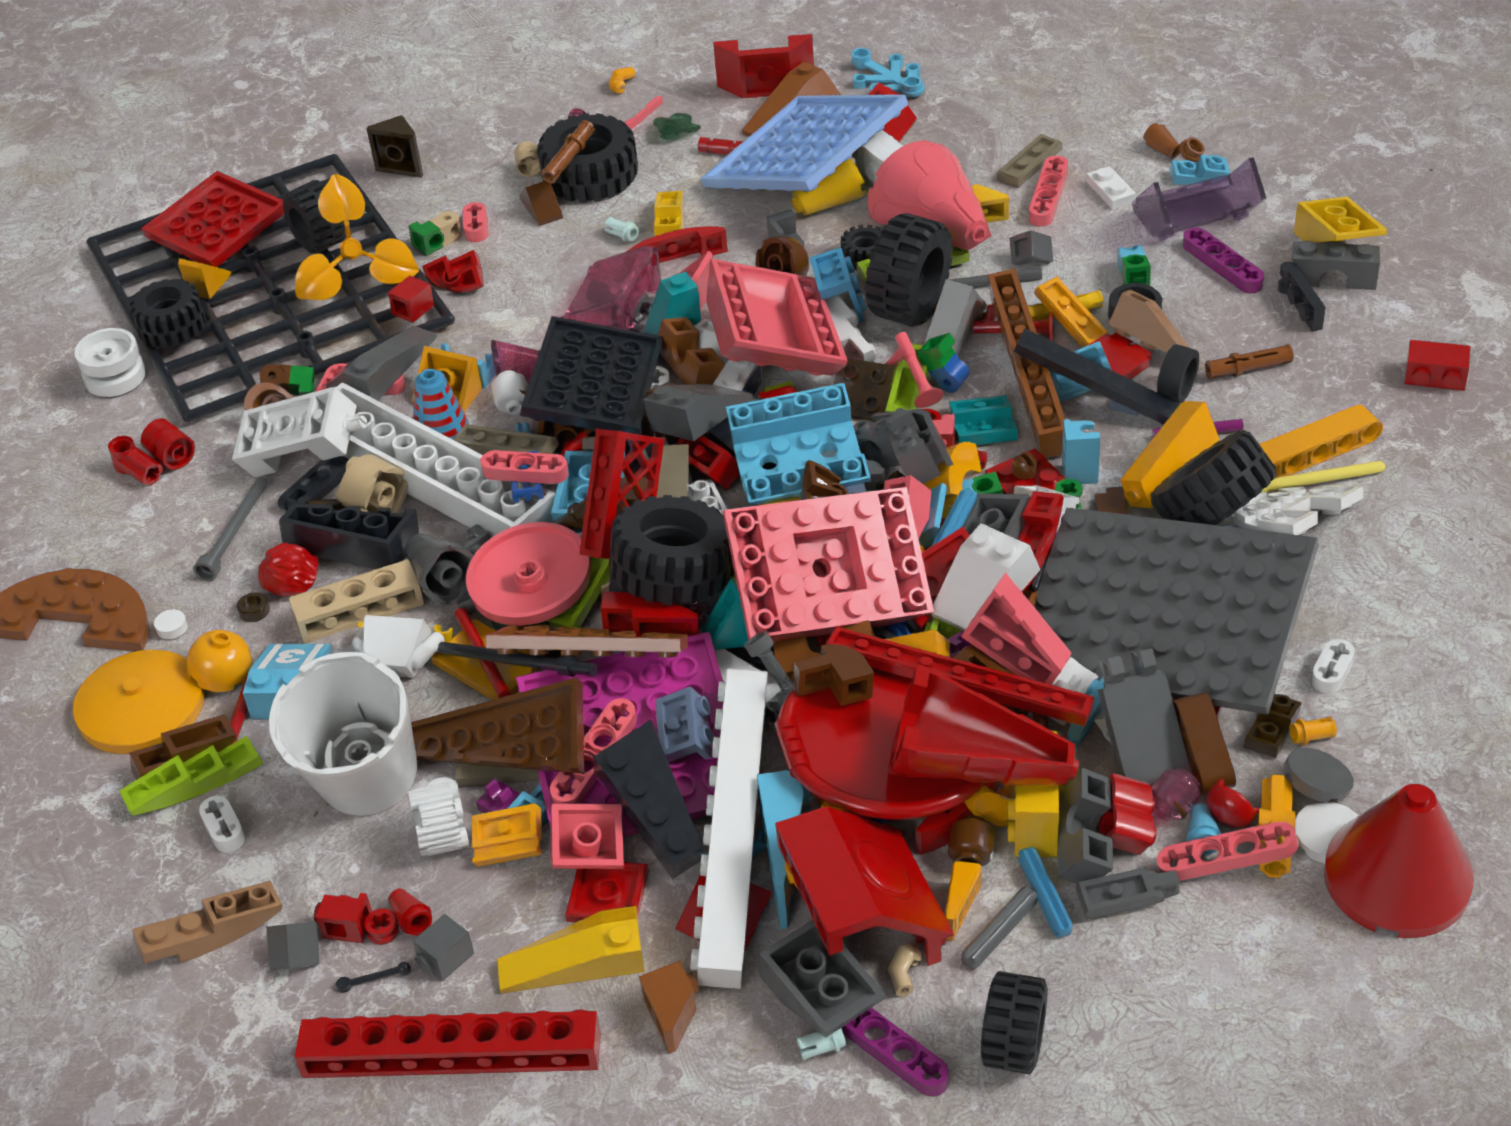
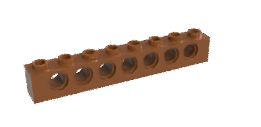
(1033, 379)

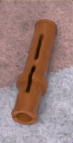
(573, 144)
(1237, 364)

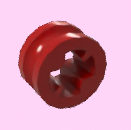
(379, 918)

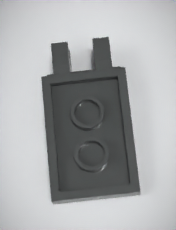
(1141, 718)

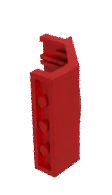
(859, 878)

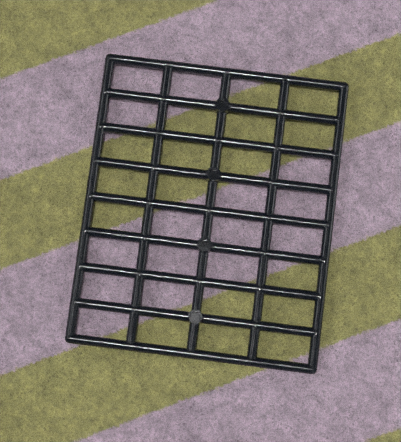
(278, 301)

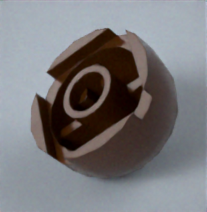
(783, 255)

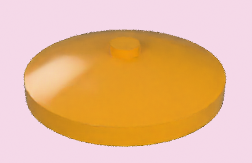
(136, 700)

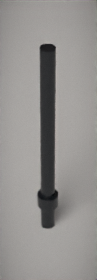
(563, 665)

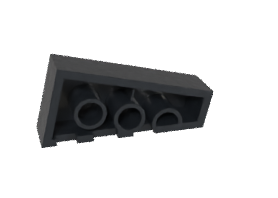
(349, 533)
(644, 785)

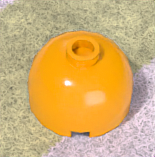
(219, 660)

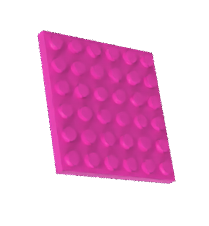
(643, 682)

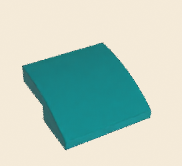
(984, 420)

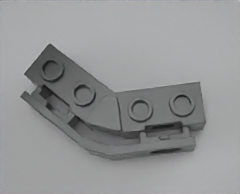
(904, 440)

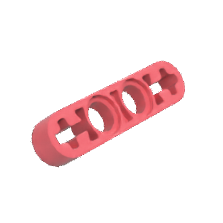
(1048, 190)
(602, 726)
(1226, 846)

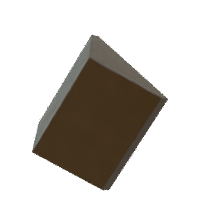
(395, 147)

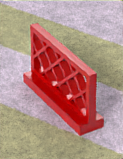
(604, 484)

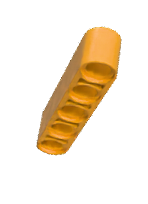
(1322, 440)

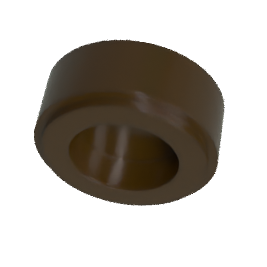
(253, 607)

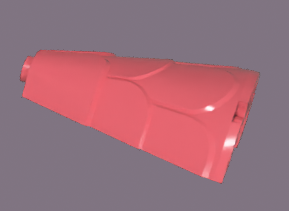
(932, 185)

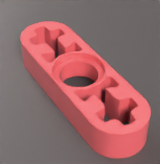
(552, 467)

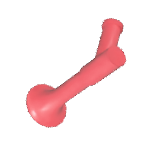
(927, 395)

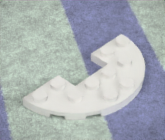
(1291, 507)

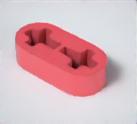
(471, 222)

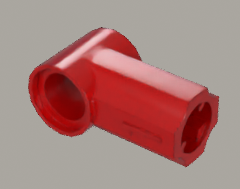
(133, 461)

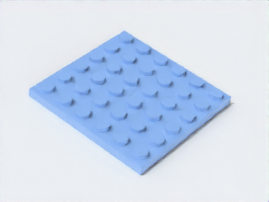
(804, 142)

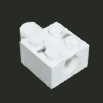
(872, 155)

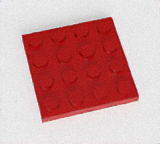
(214, 219)

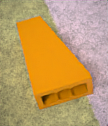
(1178, 441)

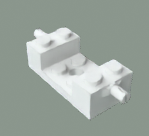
(310, 421)

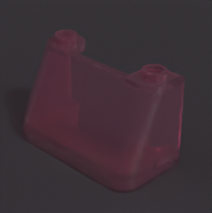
(615, 288)

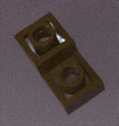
(1272, 729)

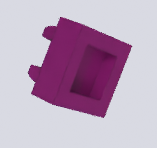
(496, 797)

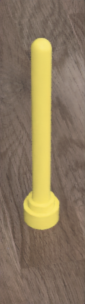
(1326, 475)

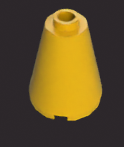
(832, 191)

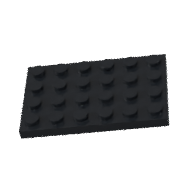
(592, 376)

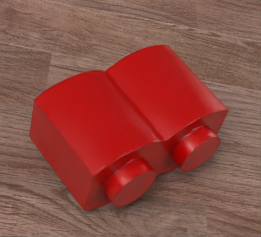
(1130, 815)

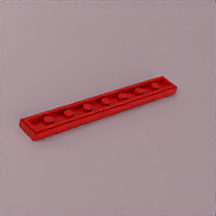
(994, 684)

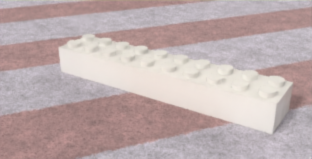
(441, 469)

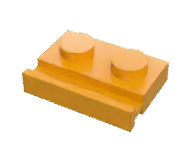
(506, 835)

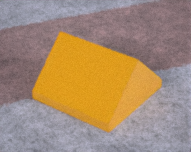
(459, 370)

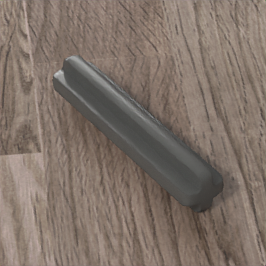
(999, 927)

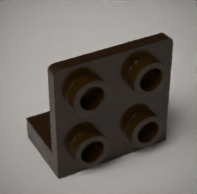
(866, 386)

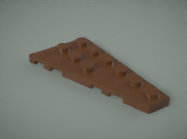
(516, 731)

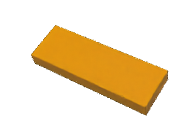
(1069, 311)

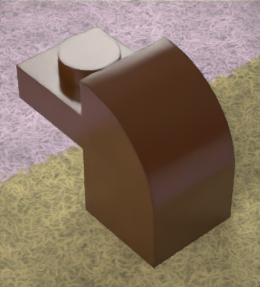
(836, 668)

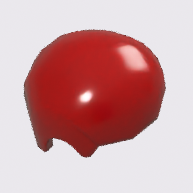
(1230, 806)

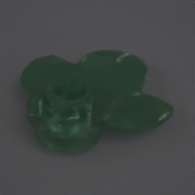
(672, 127)

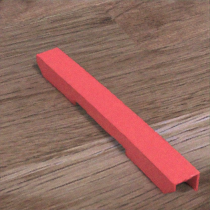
(650, 107)

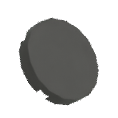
(1318, 774)

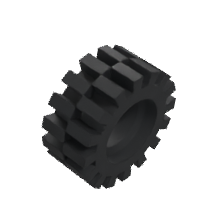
(859, 243)

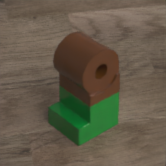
(294, 379)

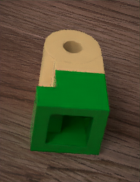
(435, 232)

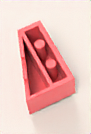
(1017, 635)

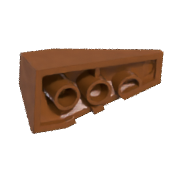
(801, 81)

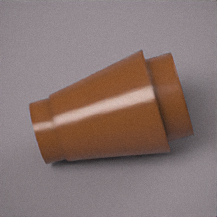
(1161, 140)

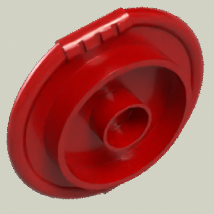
(847, 750)

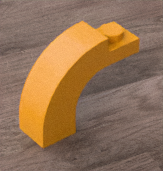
(965, 464)

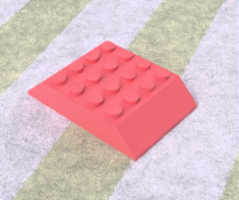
(772, 319)

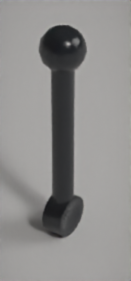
(344, 983)

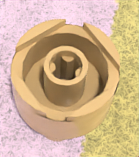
(372, 484)

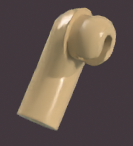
(904, 957)

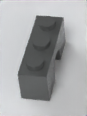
(1357, 261)
(1080, 849)

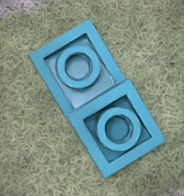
(1207, 168)

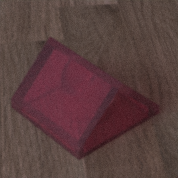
(513, 358)

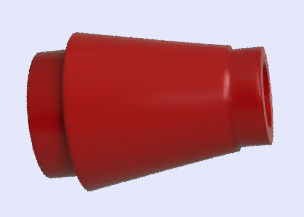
(410, 912)

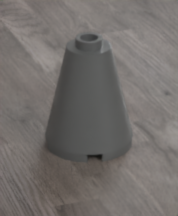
(439, 567)

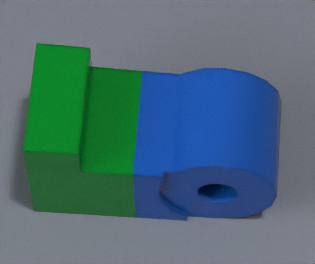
(944, 363)

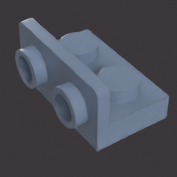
(684, 724)

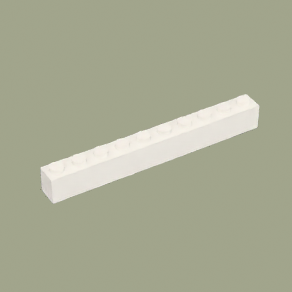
(732, 830)

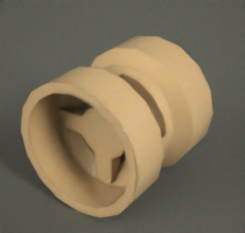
(527, 159)

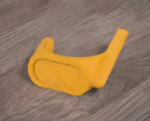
(992, 805)

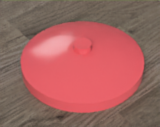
(528, 574)

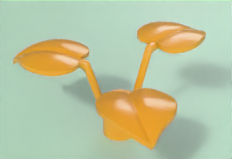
(392, 258)

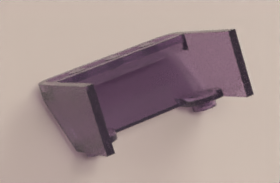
(1200, 202)

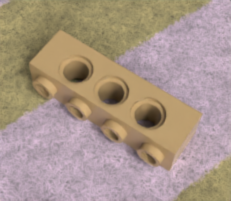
(348, 601)

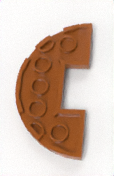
(77, 595)

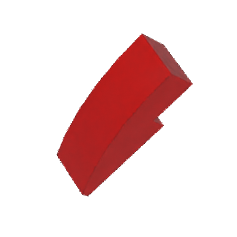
(626, 612)

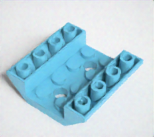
(790, 433)

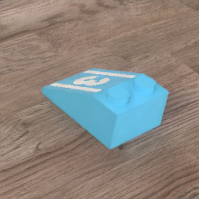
(274, 668)

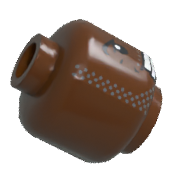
(971, 841)

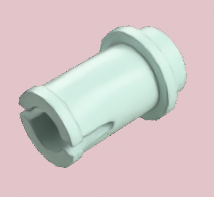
(626, 231)
(817, 1044)

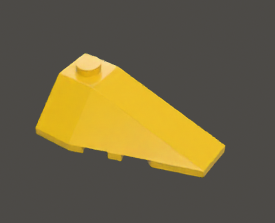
(587, 950)

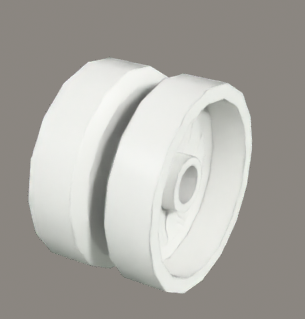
(110, 362)

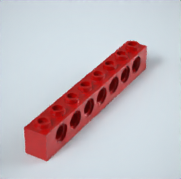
(394, 1054)

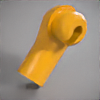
(618, 77)

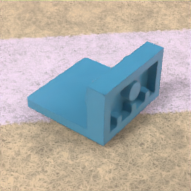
(834, 277)

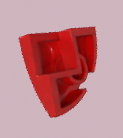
(458, 274)

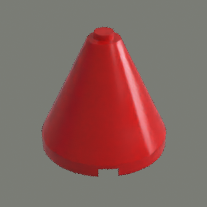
(1400, 866)

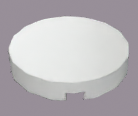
(1317, 826)

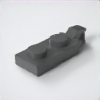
(1125, 891)

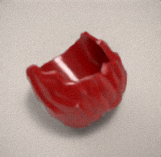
(287, 570)

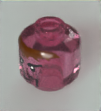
(1175, 794)

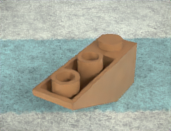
(1146, 321)

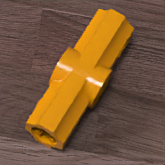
(1276, 807)

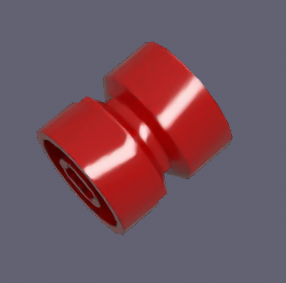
(168, 444)

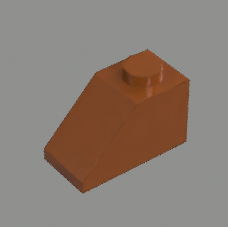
(670, 1001)

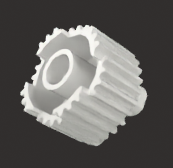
(438, 818)

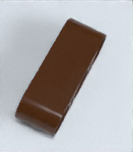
(1204, 742)

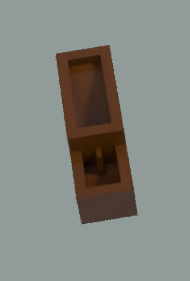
(184, 742)

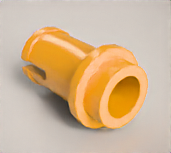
(1310, 730)

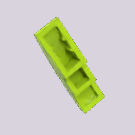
(182, 780)

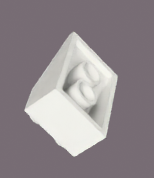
(977, 571)

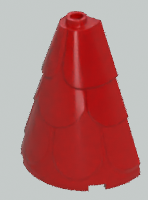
(969, 737)

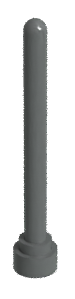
(209, 565)

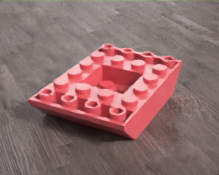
(859, 537)

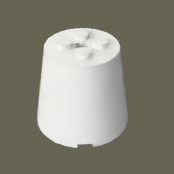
(347, 732)

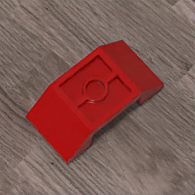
(759, 70)

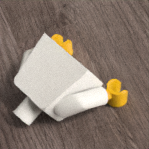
(399, 642)

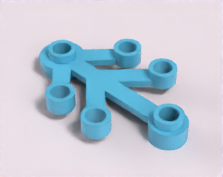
(909, 86)

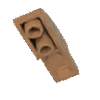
(218, 923)

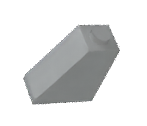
(955, 313)

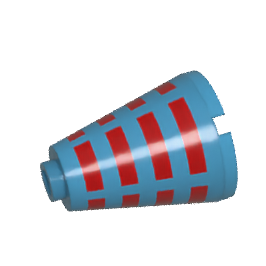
(436, 404)

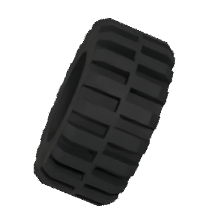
(602, 167)
(908, 269)
(1215, 481)
(670, 550)

